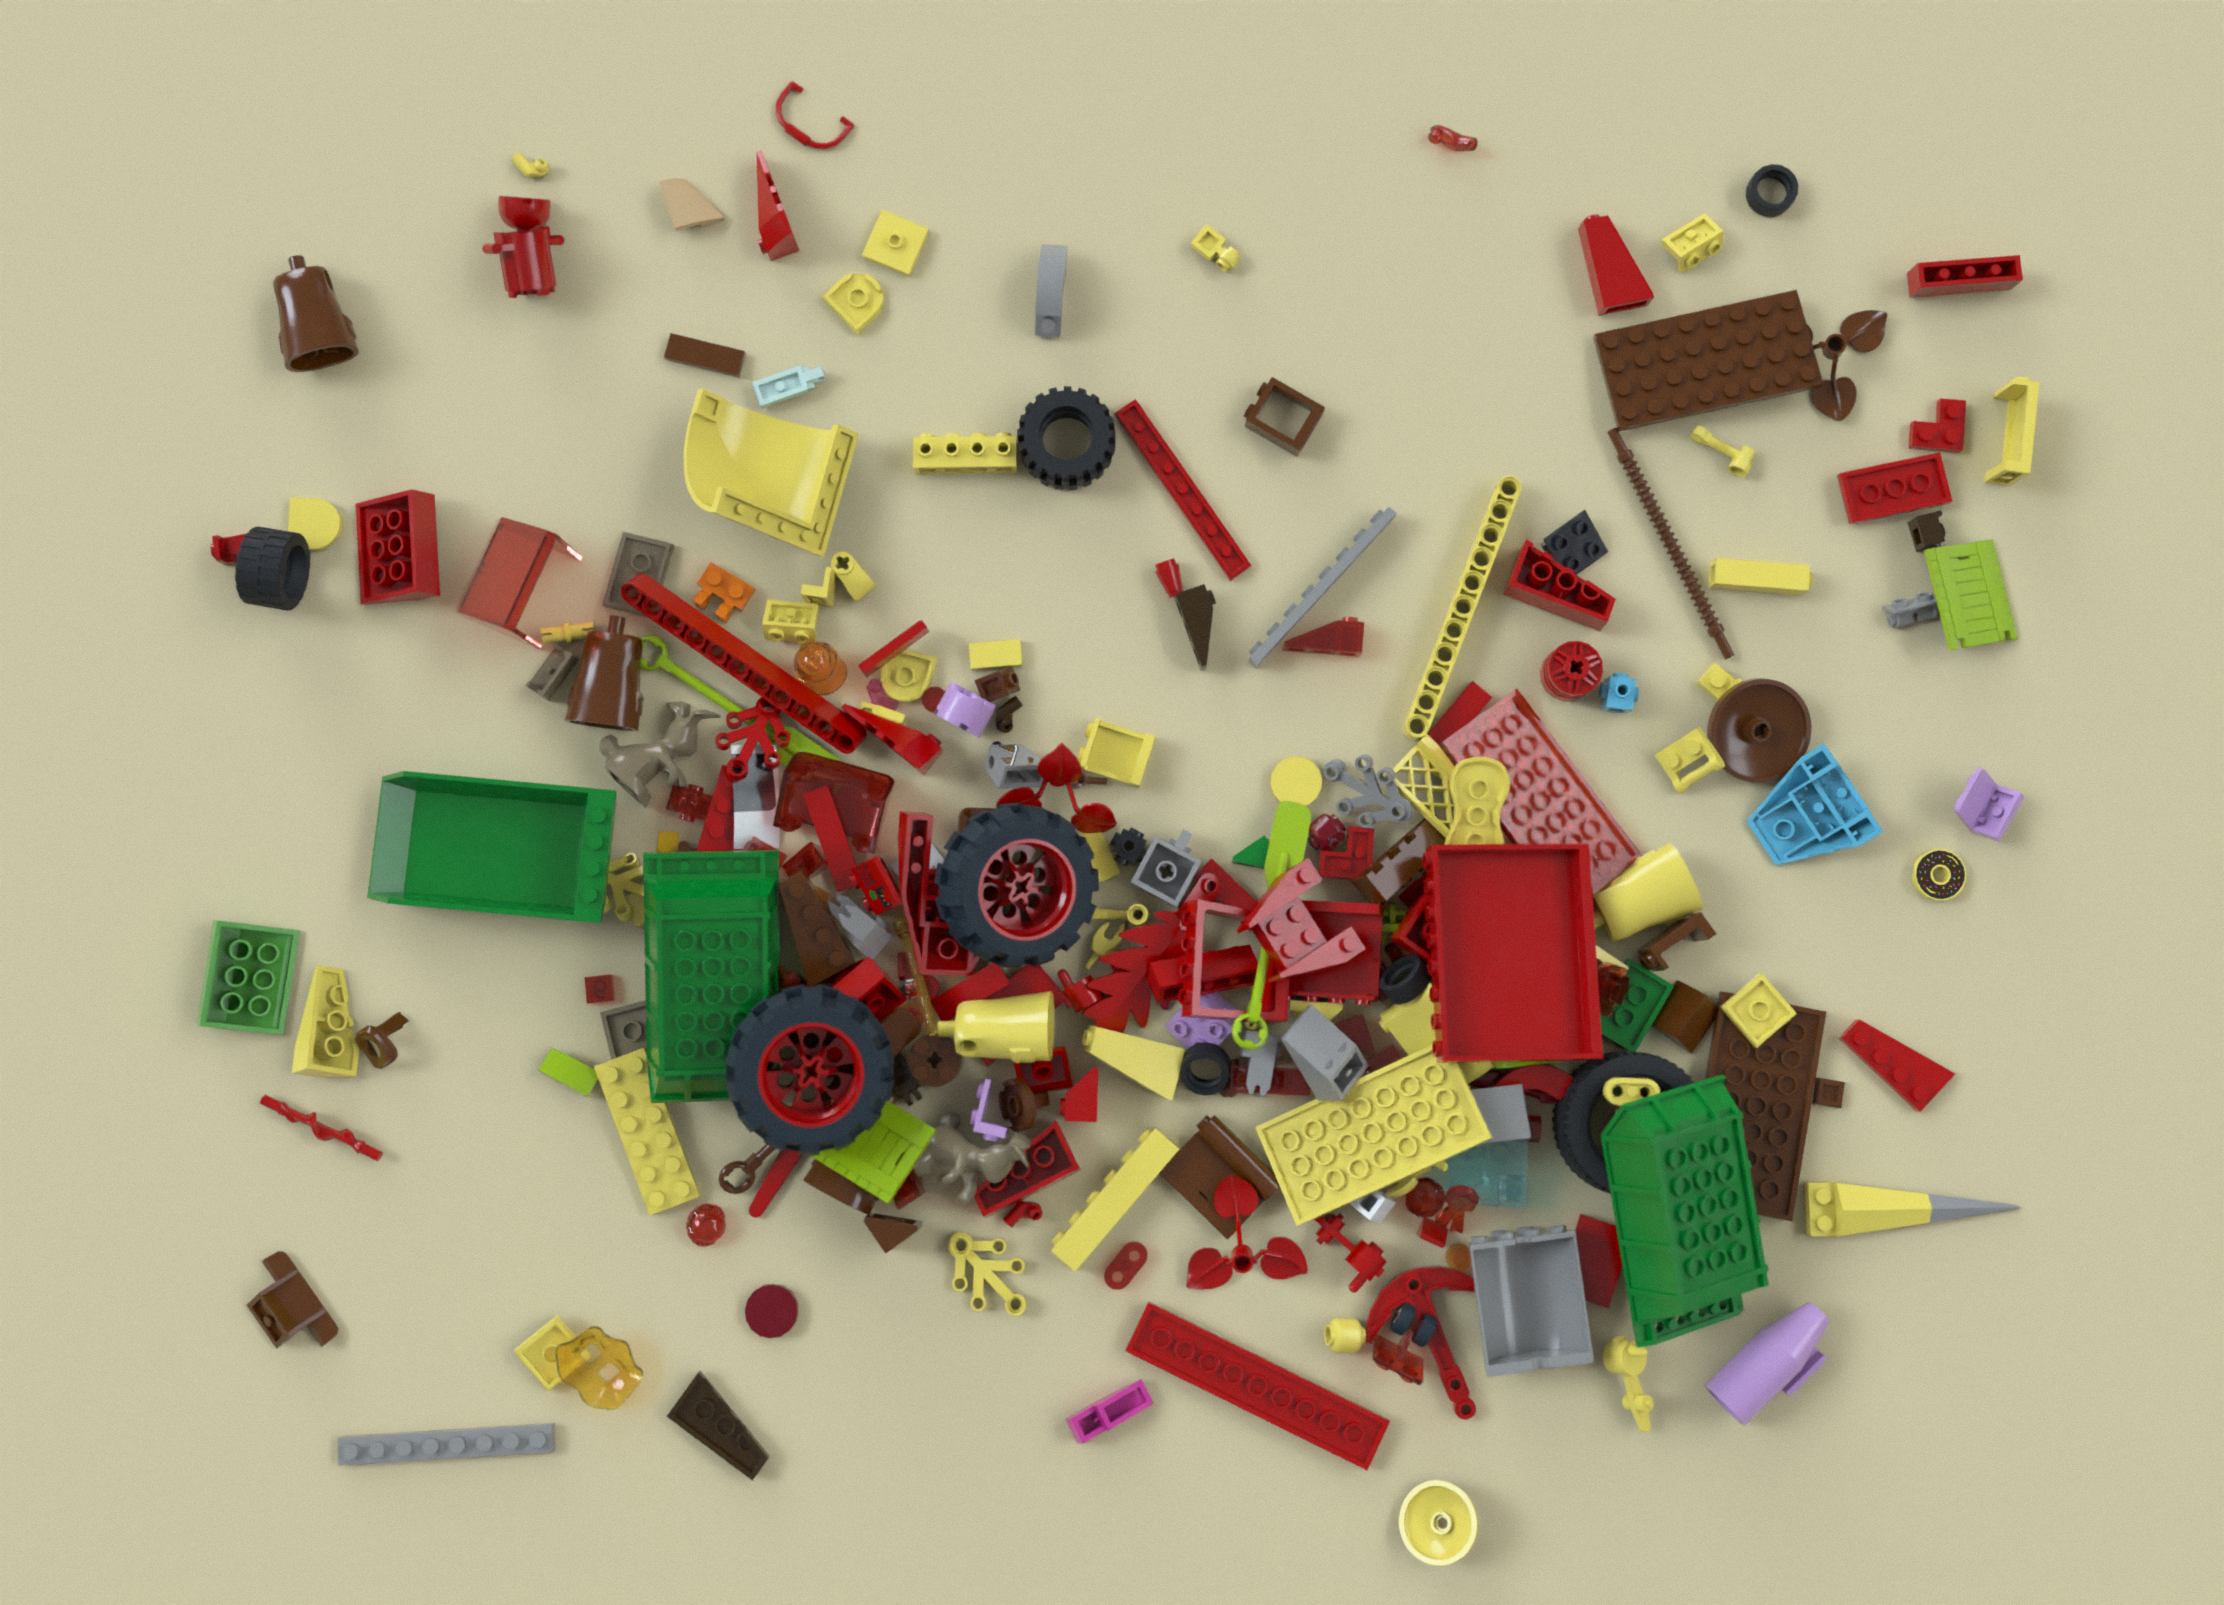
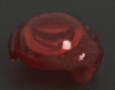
(1425, 1198)
(706, 1224)

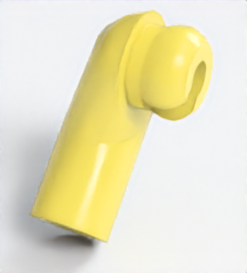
(531, 169)

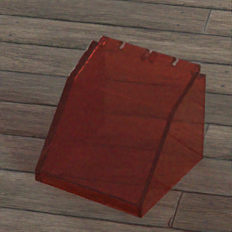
(508, 576)

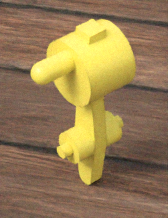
(1629, 1361)

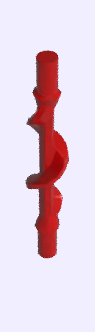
(320, 1130)

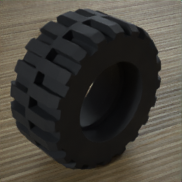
(1066, 405)

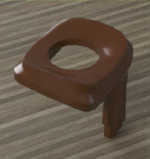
(379, 1035)

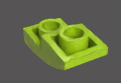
(569, 1072)

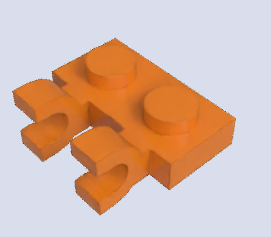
(724, 586)

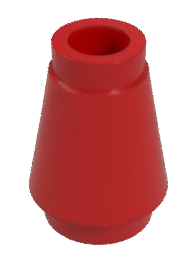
(1169, 576)

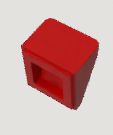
(1432, 1232)

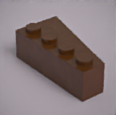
(1398, 864)
(814, 930)

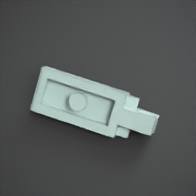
(787, 384)

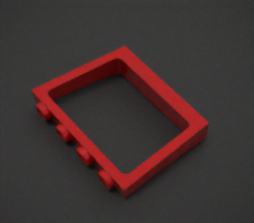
(1275, 994)

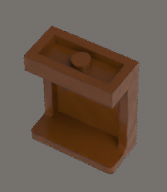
(1693, 924)

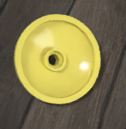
(1422, 1517)

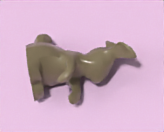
(639, 763)
(953, 1155)

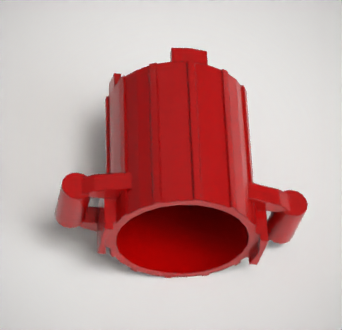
(526, 260)

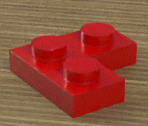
(1946, 433)
(1353, 861)

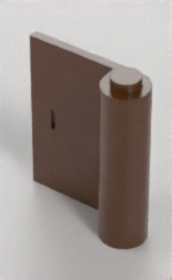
(1206, 1161)

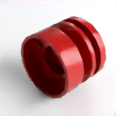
(1559, 680)

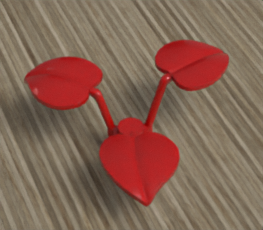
(1063, 768)
(1280, 1260)

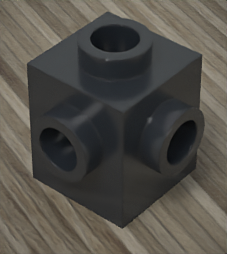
(1128, 857)

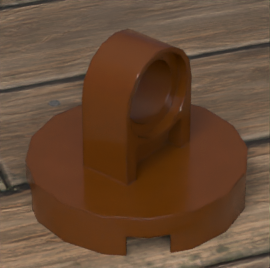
(1020, 1104)

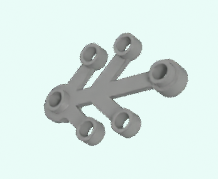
(1370, 791)

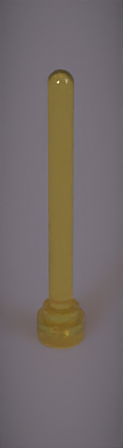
(901, 929)

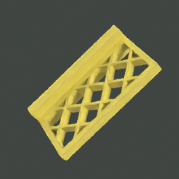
(1434, 763)

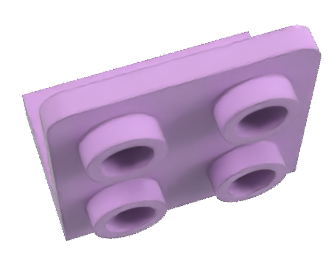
(1986, 806)
(1197, 1030)
(991, 1130)

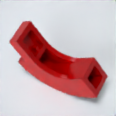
(1539, 1077)

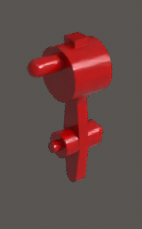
(1078, 994)
(1362, 1257)

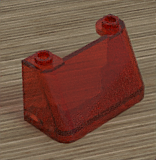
(857, 792)

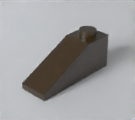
(1196, 613)

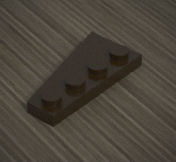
(713, 1422)

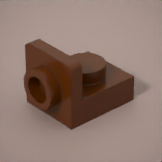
(998, 684)

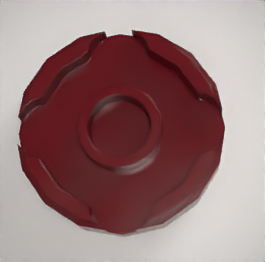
(771, 1310)

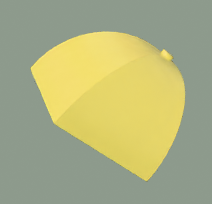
(766, 471)

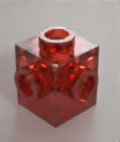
(689, 802)

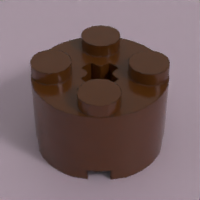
(924, 1070)

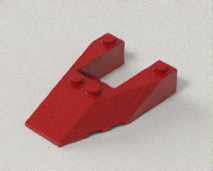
(932, 944)

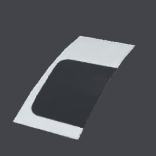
(755, 800)

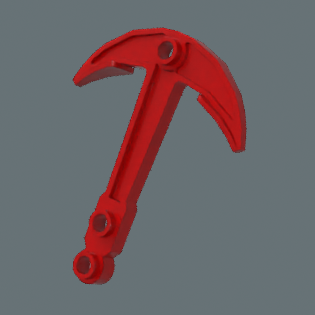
(1398, 1292)

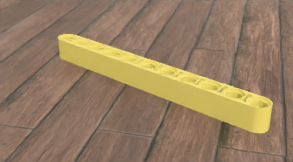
(1470, 599)

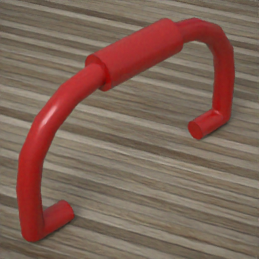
(798, 134)

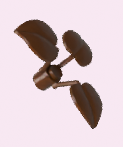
(1865, 333)

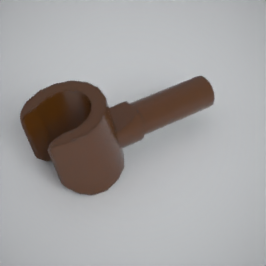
(1083, 780)

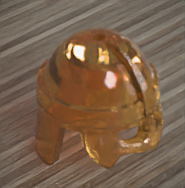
(823, 671)

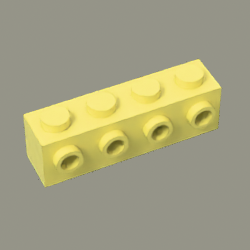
(965, 454)

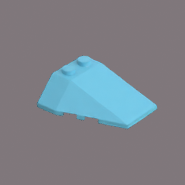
(1813, 811)

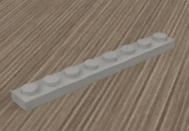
(1328, 578)
(446, 1444)

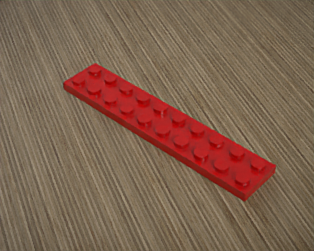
(1257, 1385)

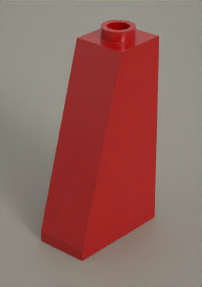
(1611, 268)

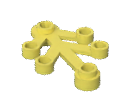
(624, 882)
(984, 1270)

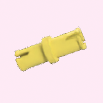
(566, 632)

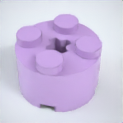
(965, 709)

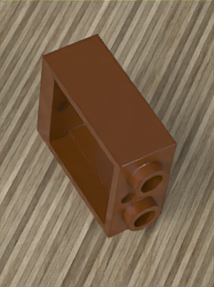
(1274, 436)

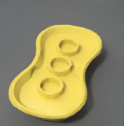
(1478, 794)

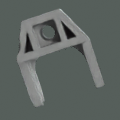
(863, 931)
(1260, 1062)

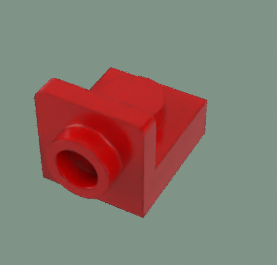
(226, 549)

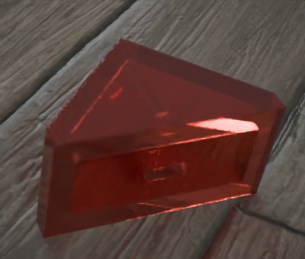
(809, 858)
(1357, 1031)

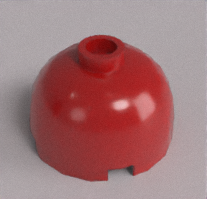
(524, 212)

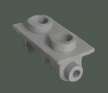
(1903, 609)

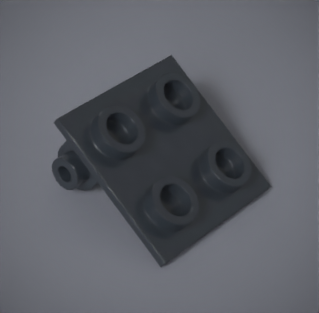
(1575, 543)

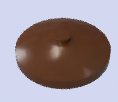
(1759, 729)

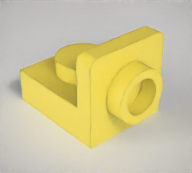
(1716, 681)

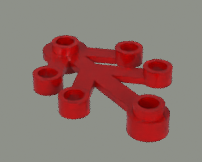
(754, 734)

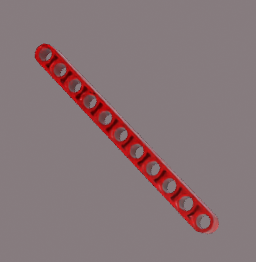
(743, 663)

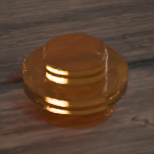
(1458, 1257)

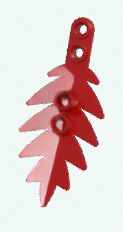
(1131, 988)

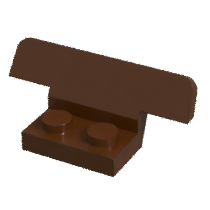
(290, 1305)

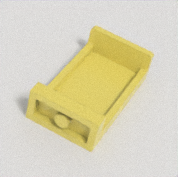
(2019, 431)

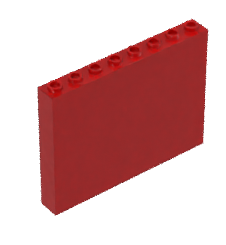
(1512, 953)

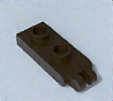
(904, 1081)

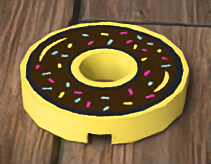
(1952, 867)

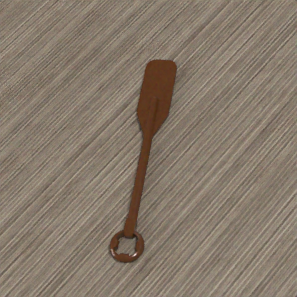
(900, 1028)

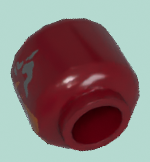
(1326, 832)

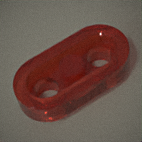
(1125, 1265)

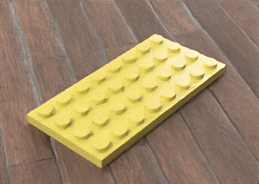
(1374, 1137)

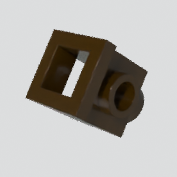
(1927, 531)

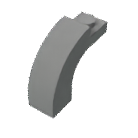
(1050, 290)

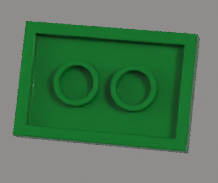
(1639, 1009)

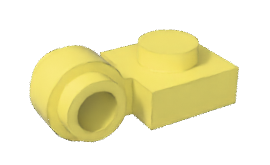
(1210, 244)

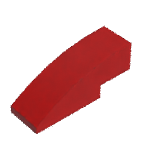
(976, 987)

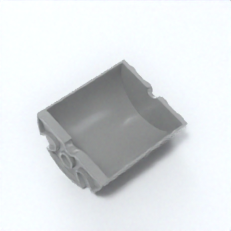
(1530, 1300)

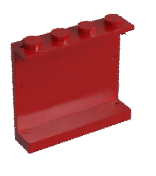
(1359, 975)

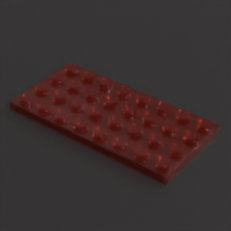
(1547, 792)

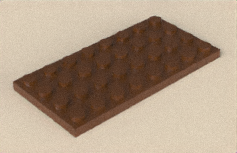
(1708, 360)
(1775, 1094)

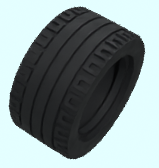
(1575, 1109)

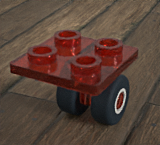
(1397, 1357)

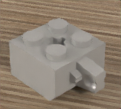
(1163, 854)

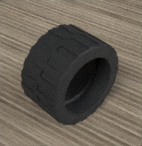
(272, 568)

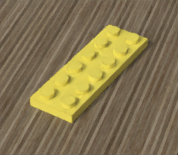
(647, 1133)

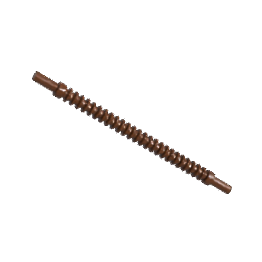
(1626, 457)

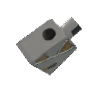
(1012, 766)

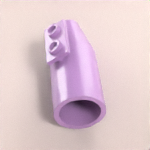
(1772, 1361)

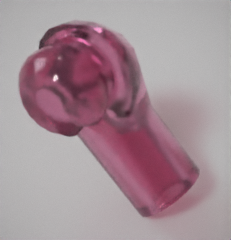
(878, 697)

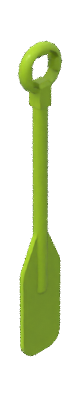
(798, 741)
(1284, 851)

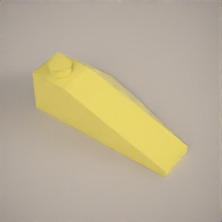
(326, 1035)

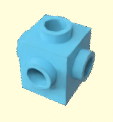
(1610, 690)

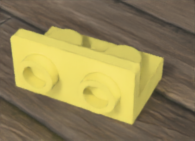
(1694, 242)
(790, 621)

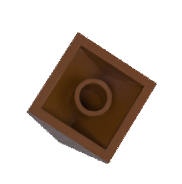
(1685, 1016)
(890, 1230)

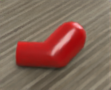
(1023, 1210)

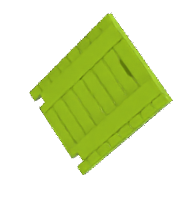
(1970, 594)
(875, 1153)

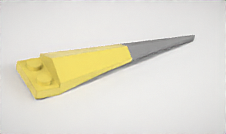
(1857, 1209)

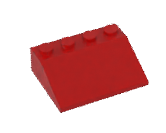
(397, 548)

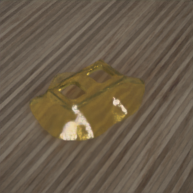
(585, 1376)

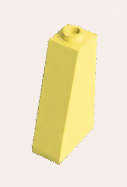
(1139, 1059)

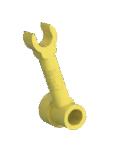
(1741, 458)
(1123, 914)

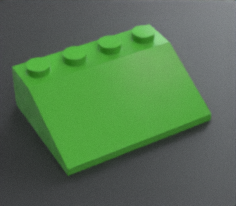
(247, 977)

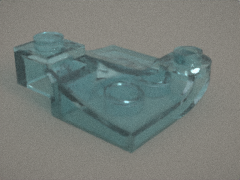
(1494, 1171)

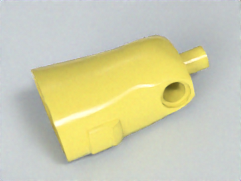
(1647, 895)
(1004, 1028)

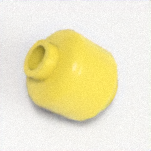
(1344, 1335)

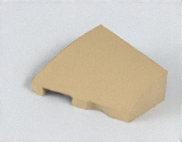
(687, 205)

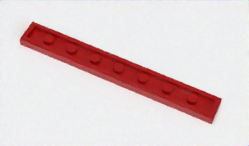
(1182, 490)

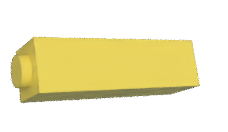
(1760, 576)

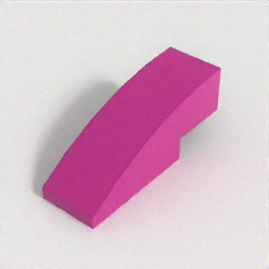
(1109, 1411)

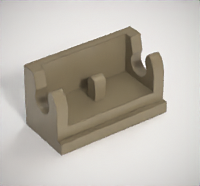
(552, 672)

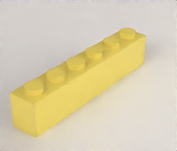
(1114, 1198)

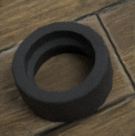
(1779, 173)
(1405, 979)
(1204, 1086)

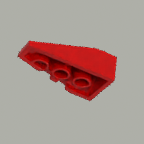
(772, 220)

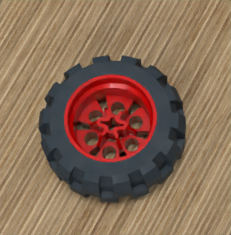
(1051, 917)
(807, 1123)

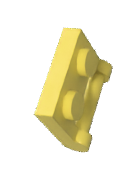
(1683, 753)

